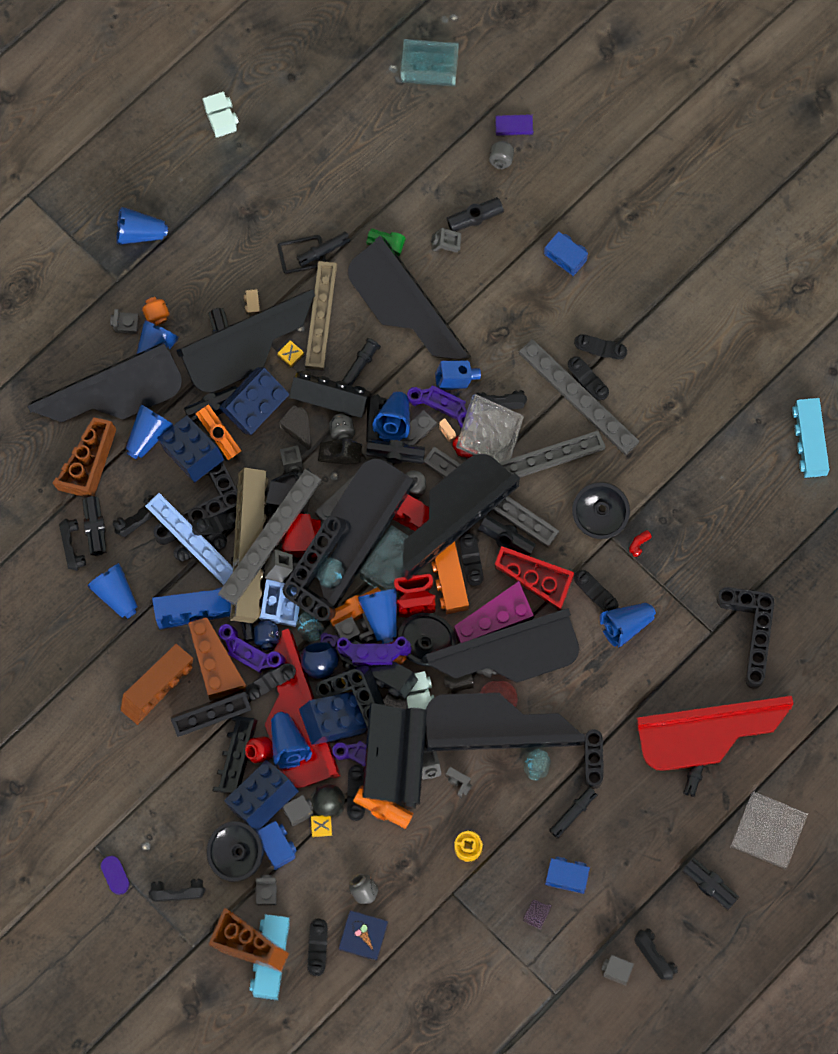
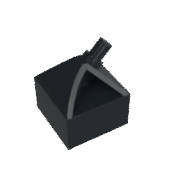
(279, 490)

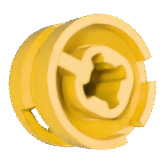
(468, 846)

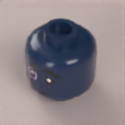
(266, 634)

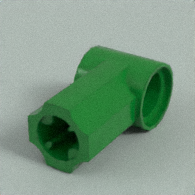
(394, 239)

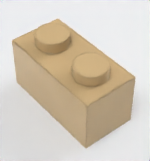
(252, 302)

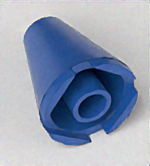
(139, 227)
(153, 335)
(393, 418)
(145, 431)
(115, 591)
(381, 614)
(626, 622)
(288, 742)

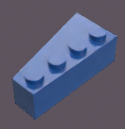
(185, 608)

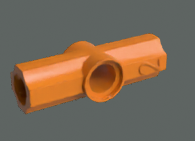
(210, 422)
(350, 609)
(384, 810)

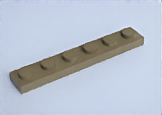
(321, 315)

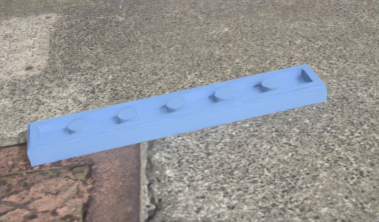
(195, 544)

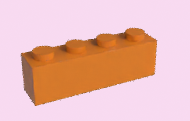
(450, 581)

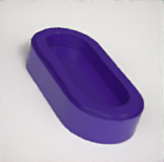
(115, 875)

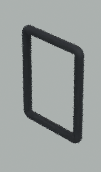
(296, 241)

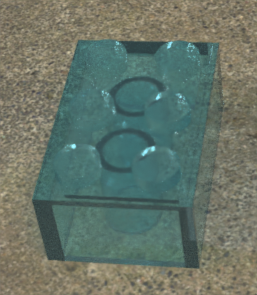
(429, 62)
(385, 561)

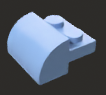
(276, 606)

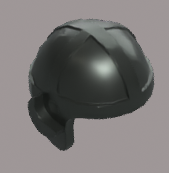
(328, 800)

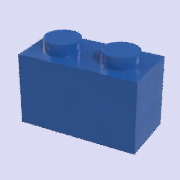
(566, 253)
(276, 846)
(567, 875)

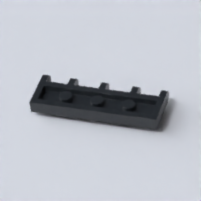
(236, 756)

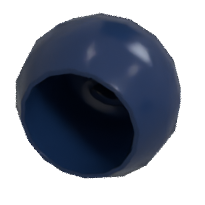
(319, 660)

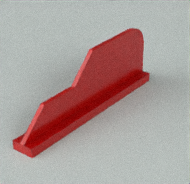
(291, 697)
(706, 733)

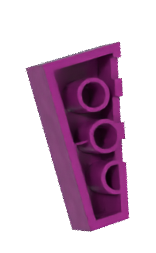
(500, 613)

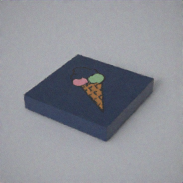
(363, 935)

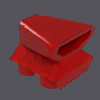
(300, 536)
(415, 595)

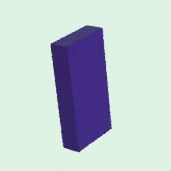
(514, 125)

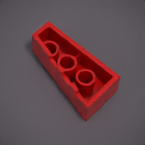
(412, 513)
(539, 577)

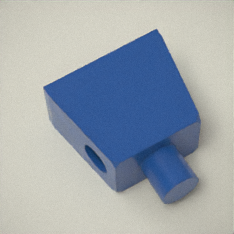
(455, 375)

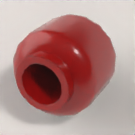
(259, 749)

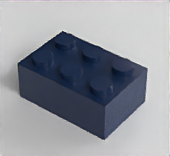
(254, 400)
(190, 448)
(332, 718)
(261, 795)

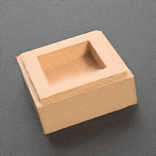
(447, 430)

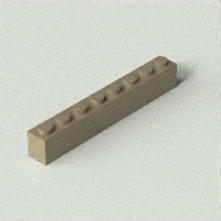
(248, 526)

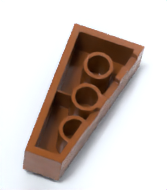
(88, 459)
(216, 665)
(156, 683)
(245, 942)

